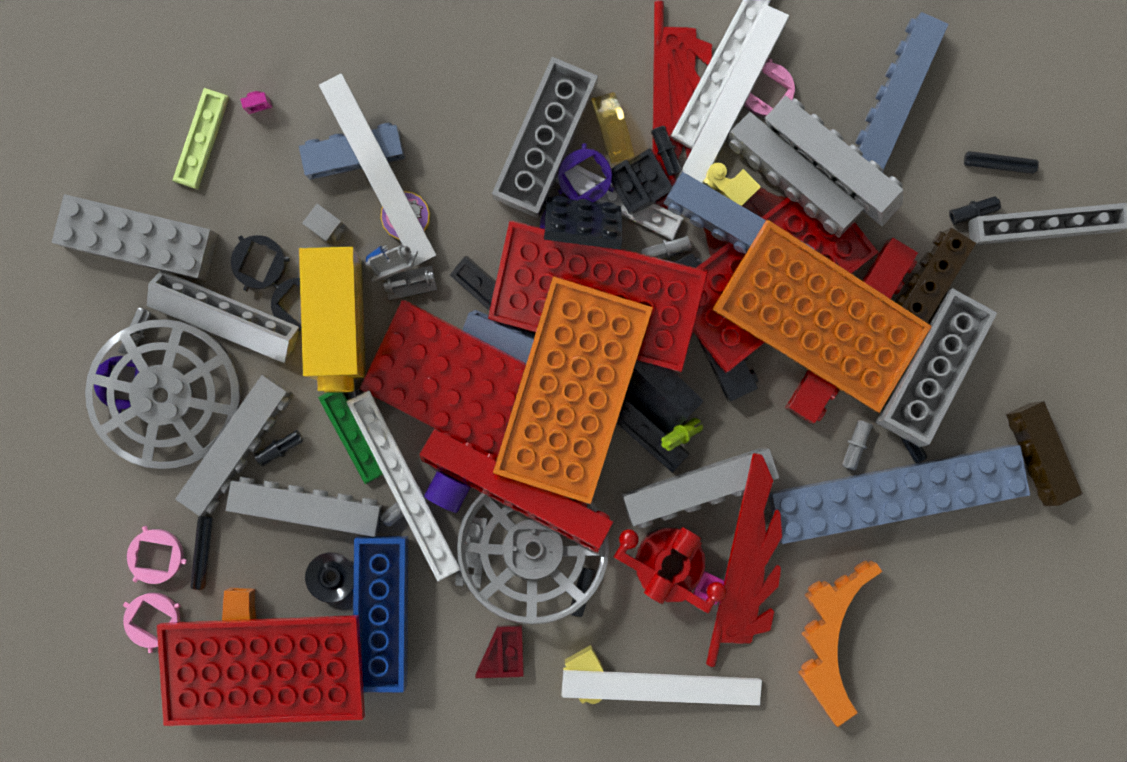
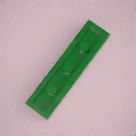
(351, 435)

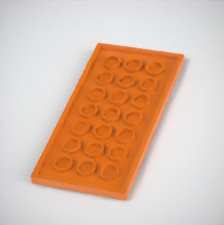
(821, 316)
(572, 389)

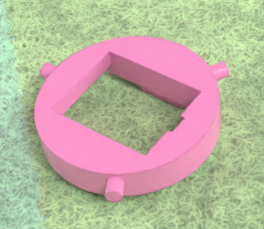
(782, 77)
(152, 575)
(157, 600)

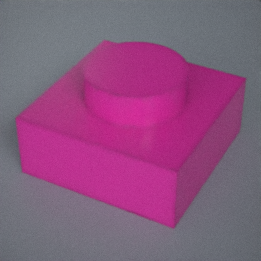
(256, 102)
(707, 578)

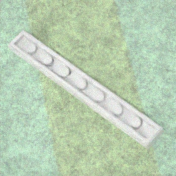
(718, 72)
(735, 93)
(376, 167)
(403, 485)
(661, 687)

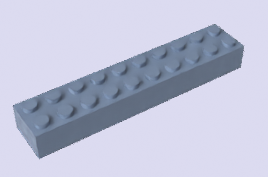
(900, 493)

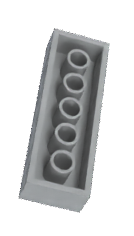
(545, 137)
(837, 160)
(134, 237)
(937, 368)
(692, 489)

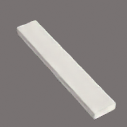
(653, 217)

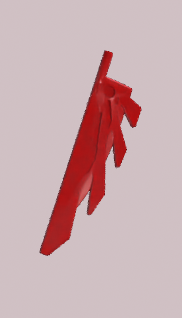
(674, 77)
(745, 572)

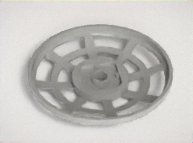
(164, 376)
(525, 566)

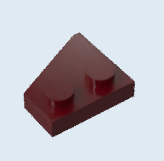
(503, 654)

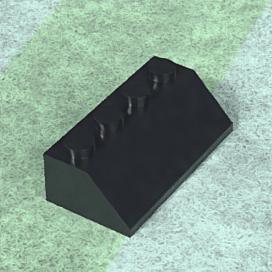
(661, 395)

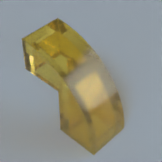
(612, 127)

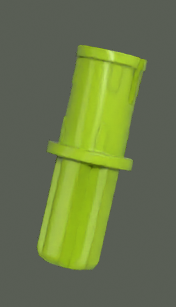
(681, 434)

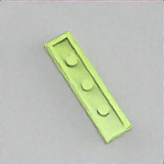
(200, 138)

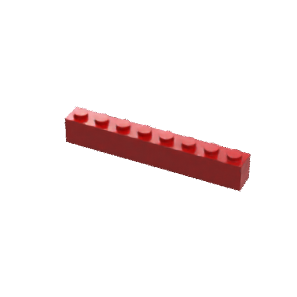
(884, 276)
(546, 507)

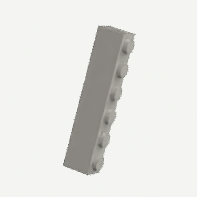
(794, 175)
(1048, 224)
(222, 316)
(233, 446)
(303, 507)

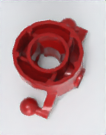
(649, 561)

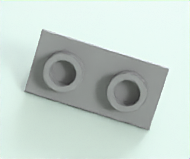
(399, 261)
(410, 283)

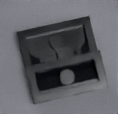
(640, 181)

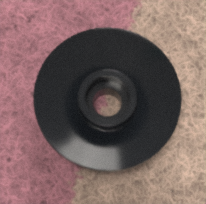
(321, 586)

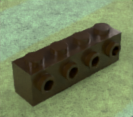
(936, 274)
(1044, 454)

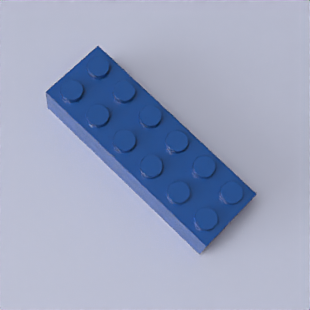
(382, 610)

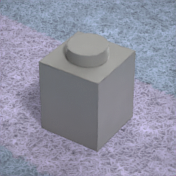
(324, 224)

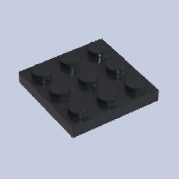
(583, 222)

